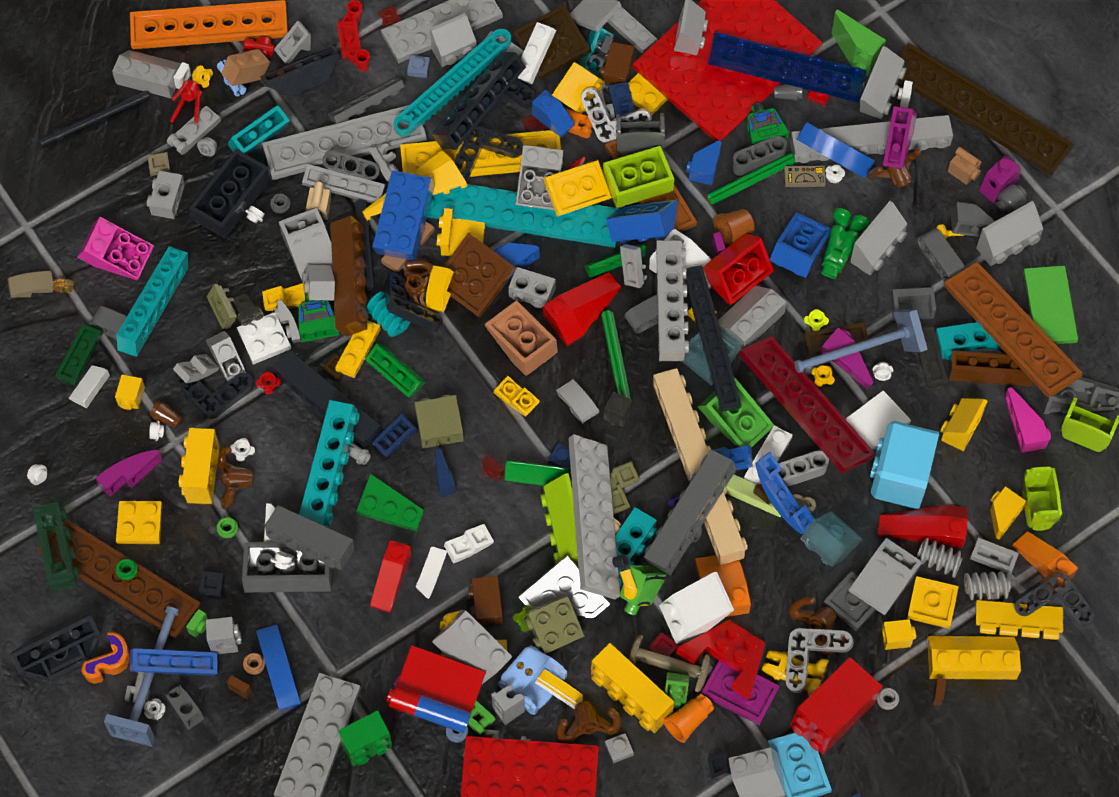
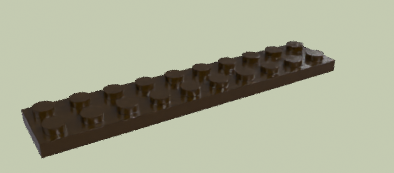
(984, 111)

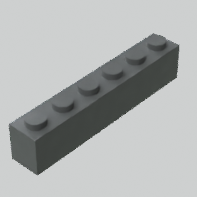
(690, 512)

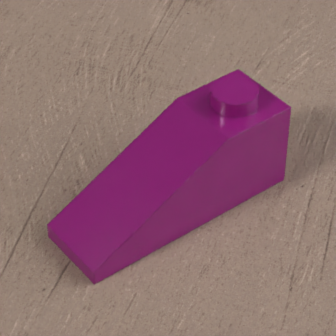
(899, 137)
(851, 364)

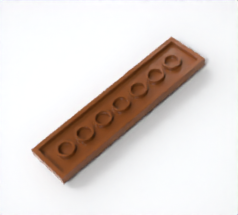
(1013, 330)

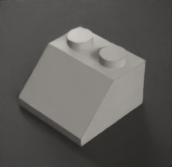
(690, 28)
(452, 40)
(758, 774)

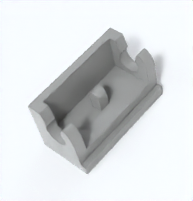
(506, 707)

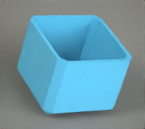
(903, 464)

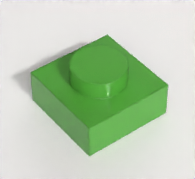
(197, 624)

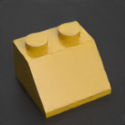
(573, 84)
(963, 422)

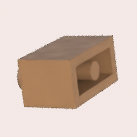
(245, 67)

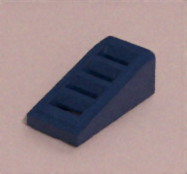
(406, 435)
(445, 480)

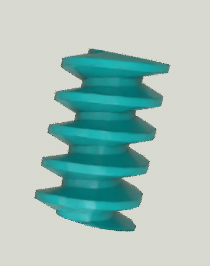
(391, 323)

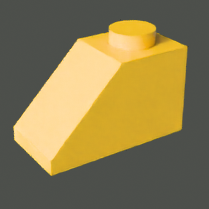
(1005, 510)

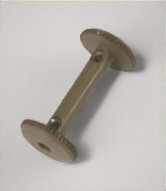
(670, 663)

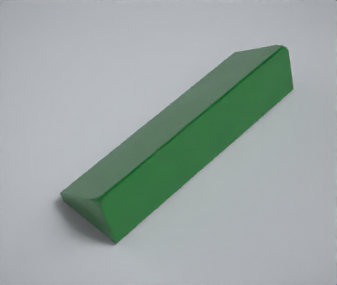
(608, 263)
(395, 370)
(533, 472)

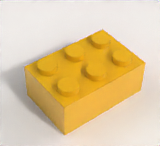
(199, 465)

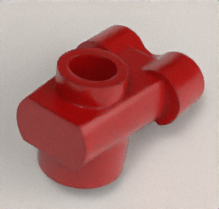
(261, 43)

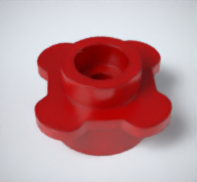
(264, 378)

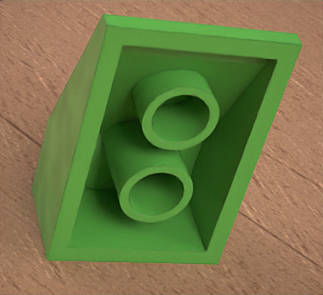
(857, 42)
(741, 425)

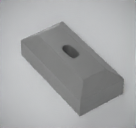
(1005, 557)

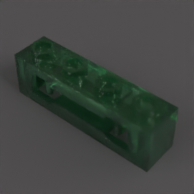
(63, 578)

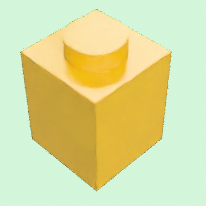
(129, 392)
(898, 634)

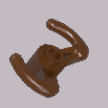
(898, 176)
(416, 283)
(232, 477)
(821, 619)
(587, 722)

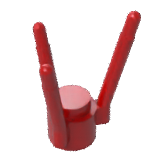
(189, 91)

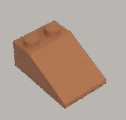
(522, 338)

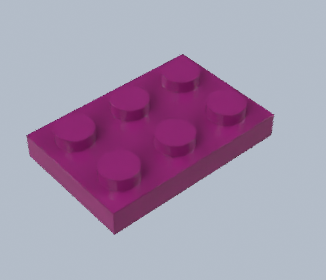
(719, 691)

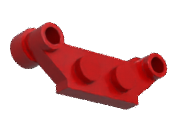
(350, 38)

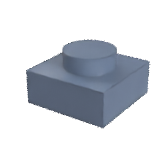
(418, 66)

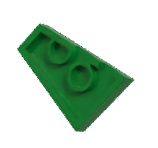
(389, 506)

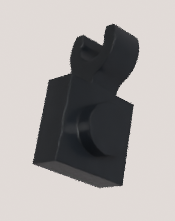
(601, 50)

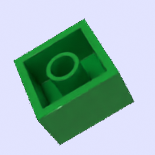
(365, 739)

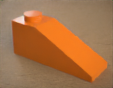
(1044, 557)

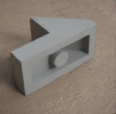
(293, 42)

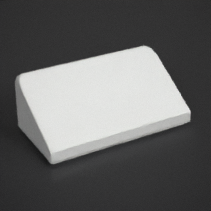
(89, 386)

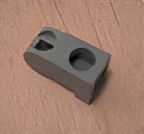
(184, 707)

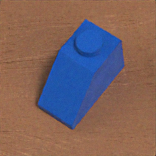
(552, 114)
(704, 164)
(518, 254)

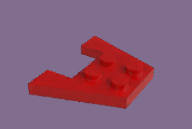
(732, 647)

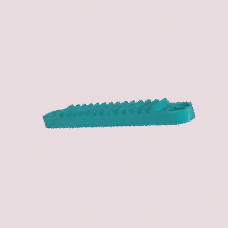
(452, 83)

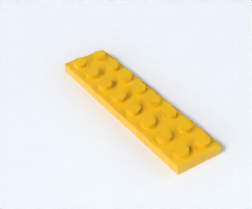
(488, 162)

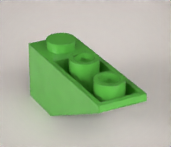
(677, 688)

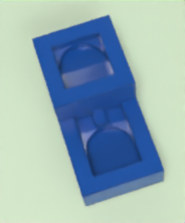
(741, 456)

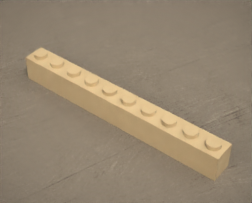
(692, 449)

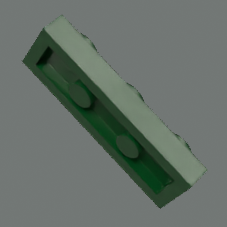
(78, 354)

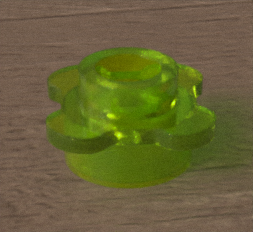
(520, 618)

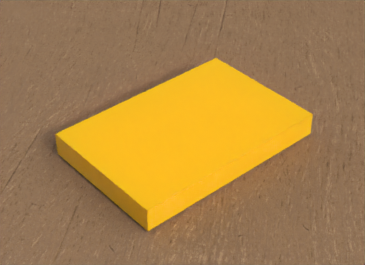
(577, 188)

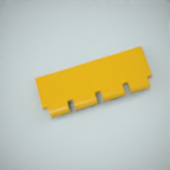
(1003, 615)

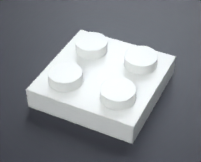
(264, 338)

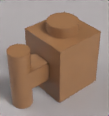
(964, 166)

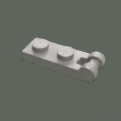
(194, 132)

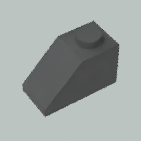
(969, 219)

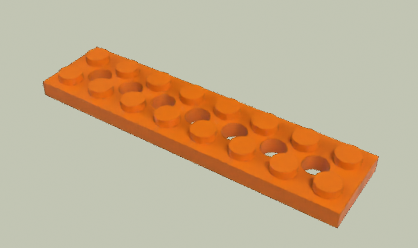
(199, 16)

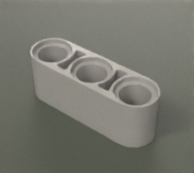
(805, 462)

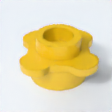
(197, 76)
(823, 370)

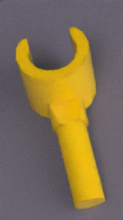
(945, 233)

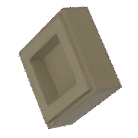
(158, 163)

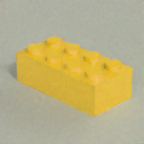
(631, 688)

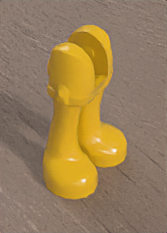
(779, 672)

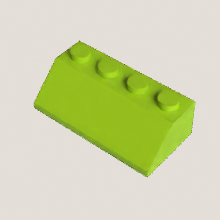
(561, 517)

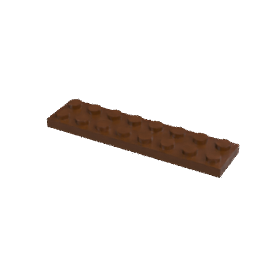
(143, 595)

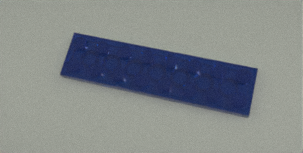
(787, 67)

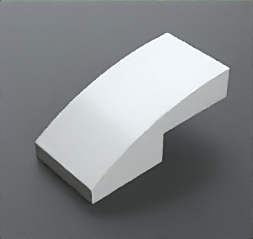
(469, 543)

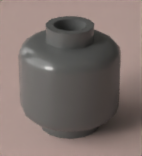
(1011, 198)

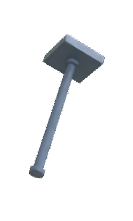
(908, 330)
(130, 728)

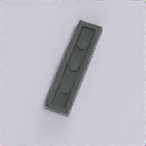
(370, 98)

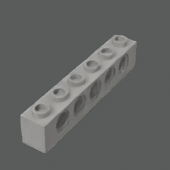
(668, 348)

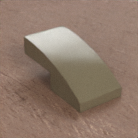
(29, 283)

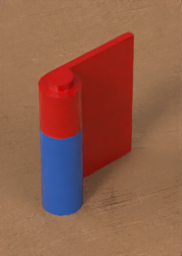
(437, 689)

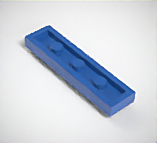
(173, 662)

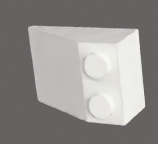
(696, 608)

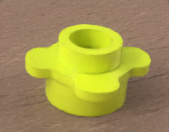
(819, 315)

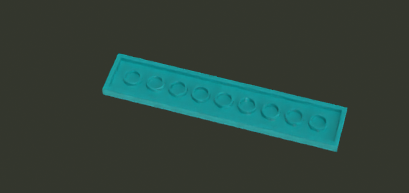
(499, 210)

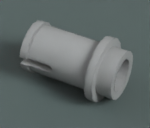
(361, 456)

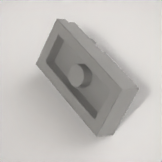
(383, 160)
(632, 266)

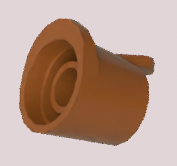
(734, 225)

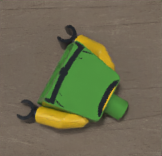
(640, 582)

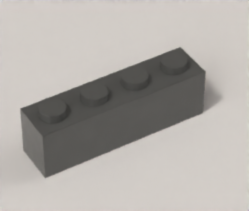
(309, 538)

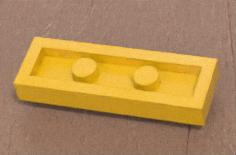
(357, 350)

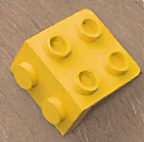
(455, 231)

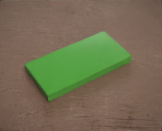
(1051, 303)

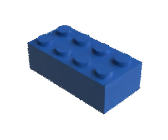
(403, 215)

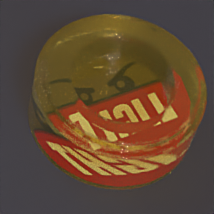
(63, 285)

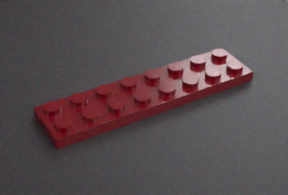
(807, 405)

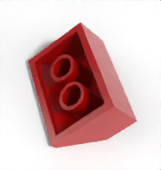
(739, 268)

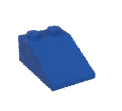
(800, 245)

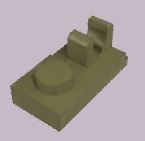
(222, 306)

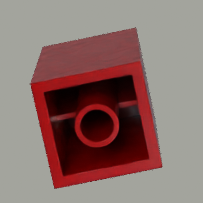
(836, 706)

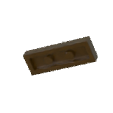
(816, 339)

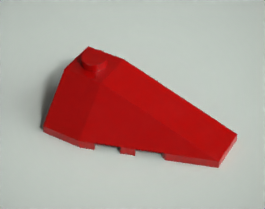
(578, 308)
(939, 523)

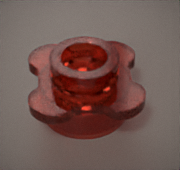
(388, 21)

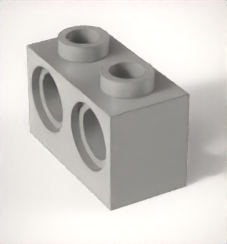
(534, 282)

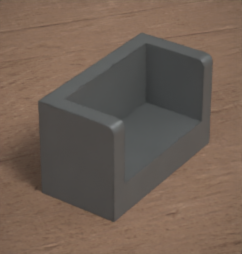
(914, 299)

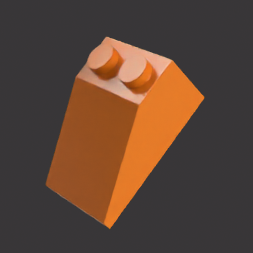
(732, 580)

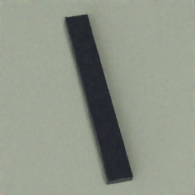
(712, 339)

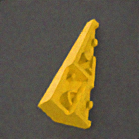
(439, 169)

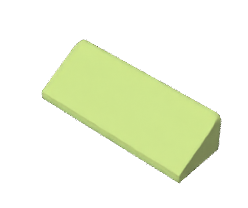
(743, 490)

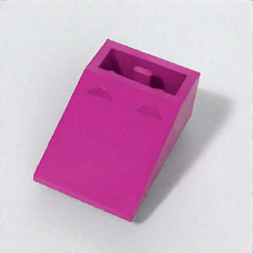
(115, 249)

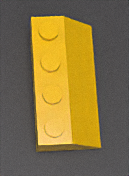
(973, 657)

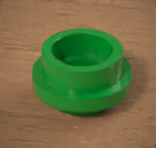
(126, 563)

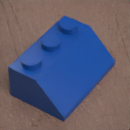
(642, 221)

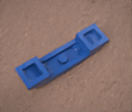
(835, 150)
(780, 496)
(278, 667)

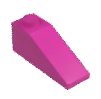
(1027, 424)

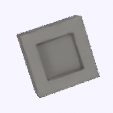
(619, 748)

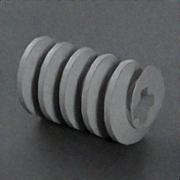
(939, 557)
(987, 584)

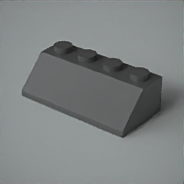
(263, 576)

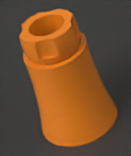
(688, 718)

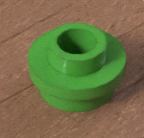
(224, 523)

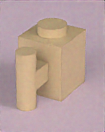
(320, 199)

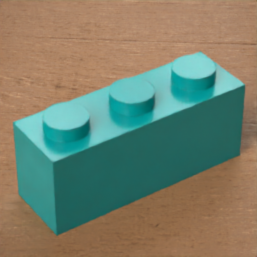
(259, 131)

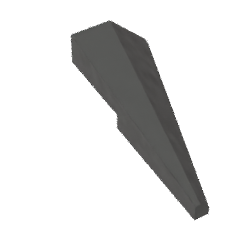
(1089, 394)

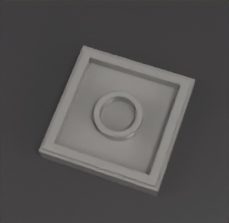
(594, 13)

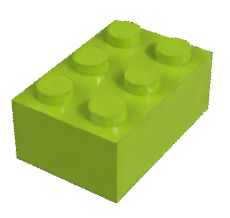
(638, 176)

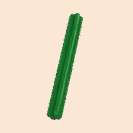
(750, 178)
(615, 353)

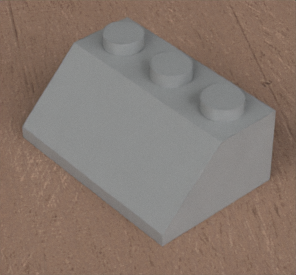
(146, 73)
(882, 84)
(1010, 234)
(879, 239)
(752, 316)
(471, 645)

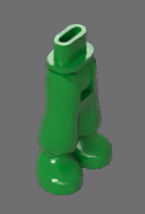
(841, 241)

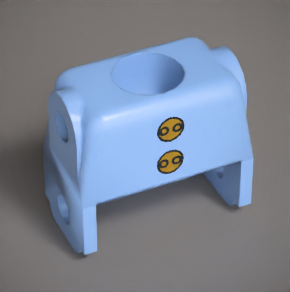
(524, 673)

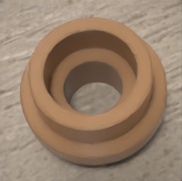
(254, 657)

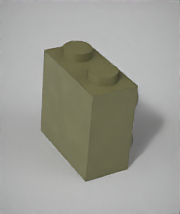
(439, 421)
(553, 624)

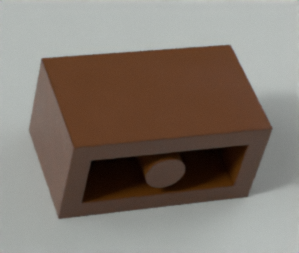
(618, 64)
(486, 600)

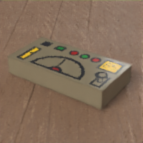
(804, 176)

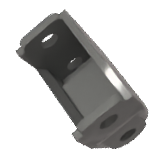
(639, 136)

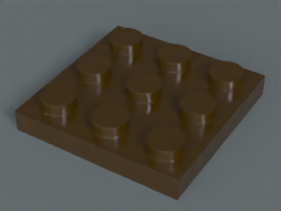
(566, 46)

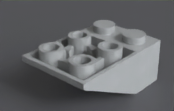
(535, 166)
(307, 240)
(885, 576)

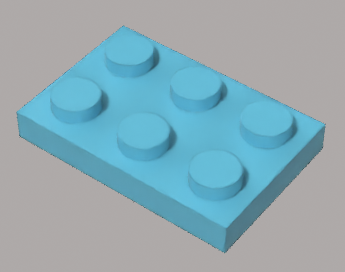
(800, 767)

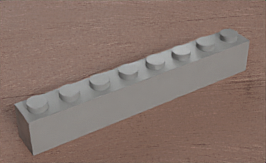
(873, 137)

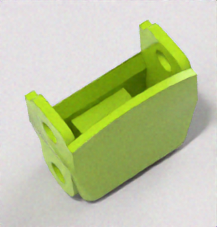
(1088, 428)
(1042, 498)

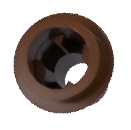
(165, 414)

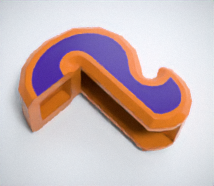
(110, 663)

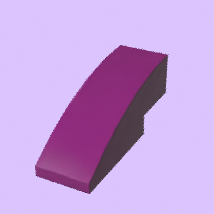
(128, 471)

